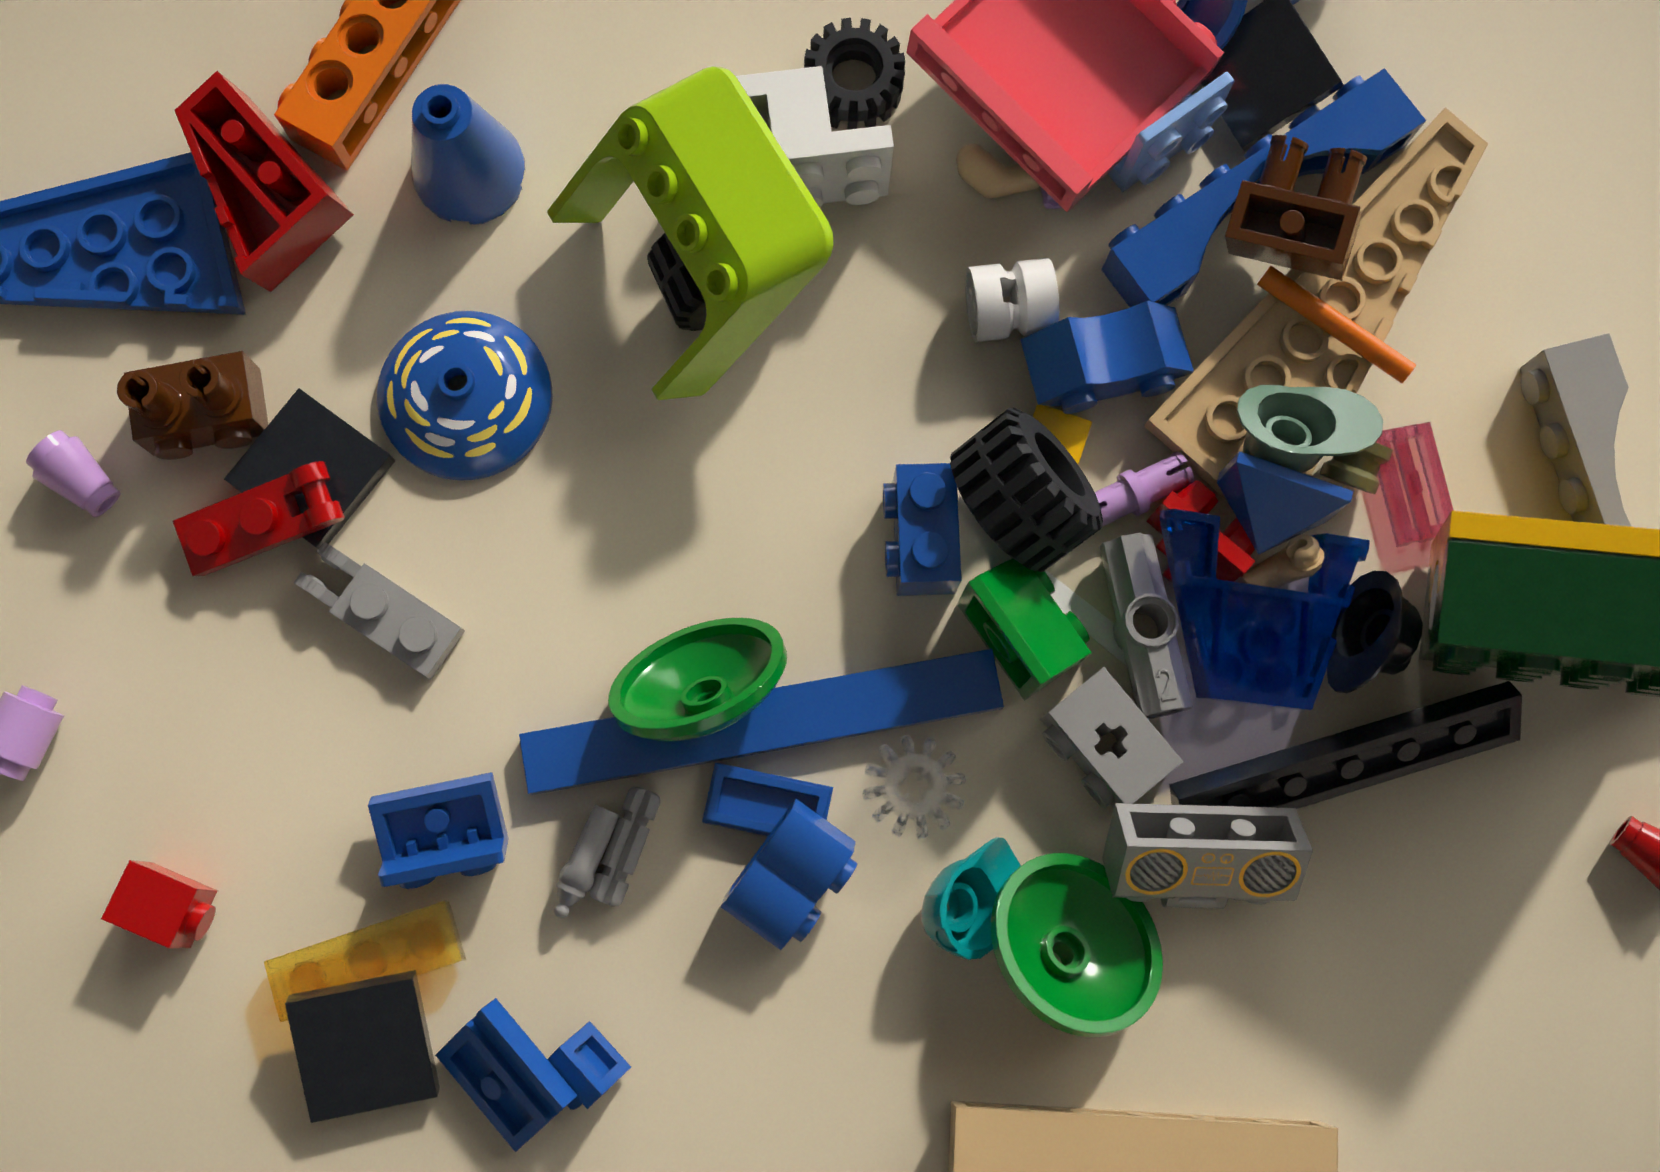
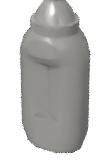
(578, 873)

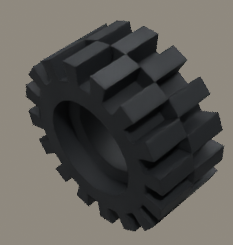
(863, 46)

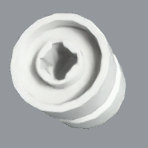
(1031, 305)

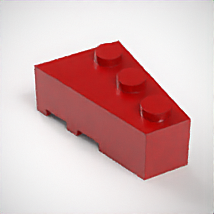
(261, 184)

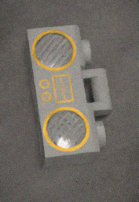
(1205, 854)

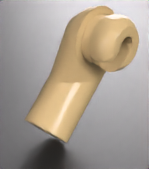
(989, 176)

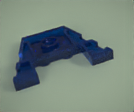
(1251, 638)

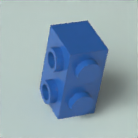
(925, 530)

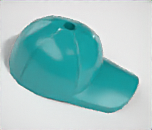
(962, 899)

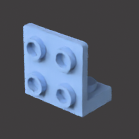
(1181, 128)

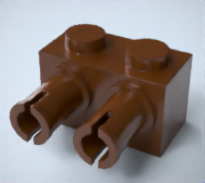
(1293, 227)
(195, 404)

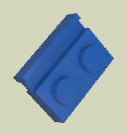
(505, 1074)

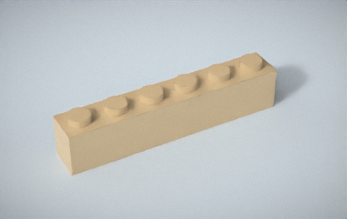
(1106, 1140)

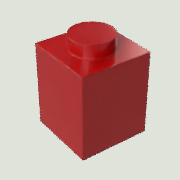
(161, 905)

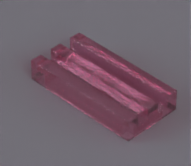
(1392, 488)

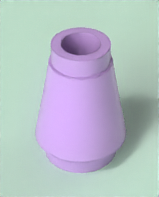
(72, 472)

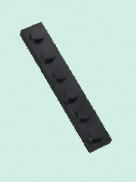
(1363, 754)

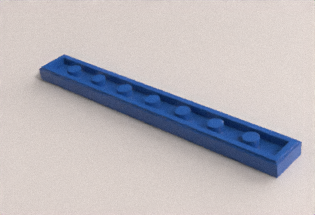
(784, 720)

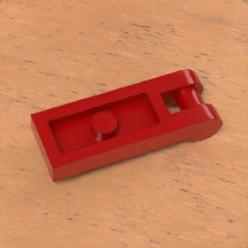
(257, 520)

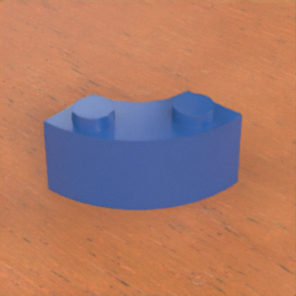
(1107, 356)

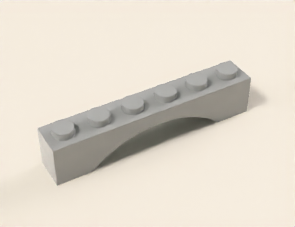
(1578, 404)

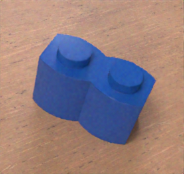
(789, 876)

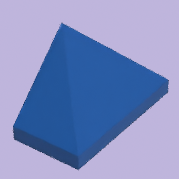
(1276, 500)

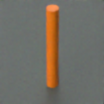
(1336, 324)

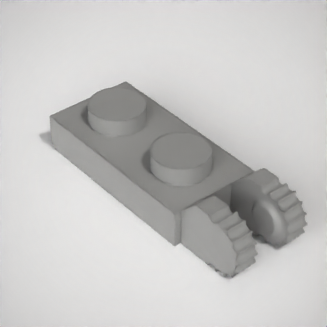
(386, 613)

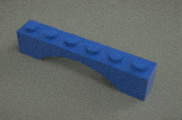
(1168, 252)

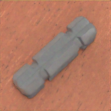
(625, 846)

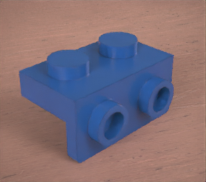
(439, 831)

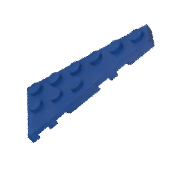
(120, 243)

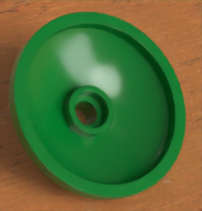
(698, 679)
(1103, 941)

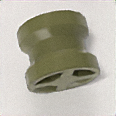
(1358, 469)

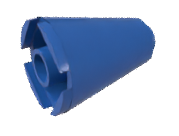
(463, 157)

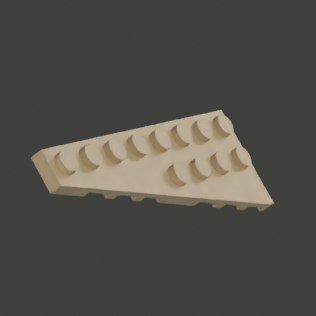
(1280, 347)

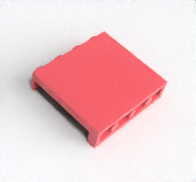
(1065, 78)

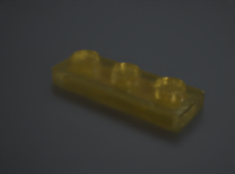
(413, 941)

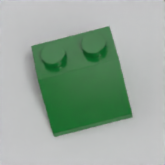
(1024, 625)

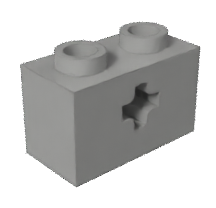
(1139, 755)

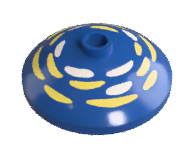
(484, 423)

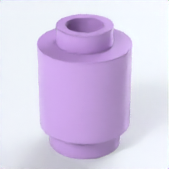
(25, 730)

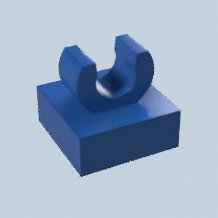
(588, 1065)

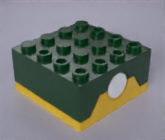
(1545, 601)

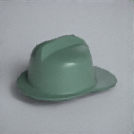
(1306, 423)

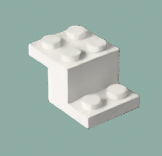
(834, 164)

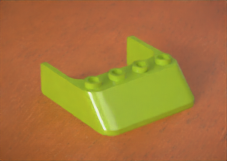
(724, 204)

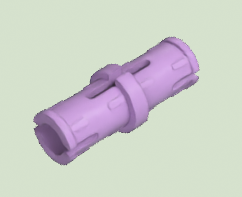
(1138, 490)

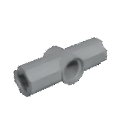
(1138, 588)

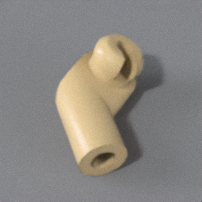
(1296, 561)

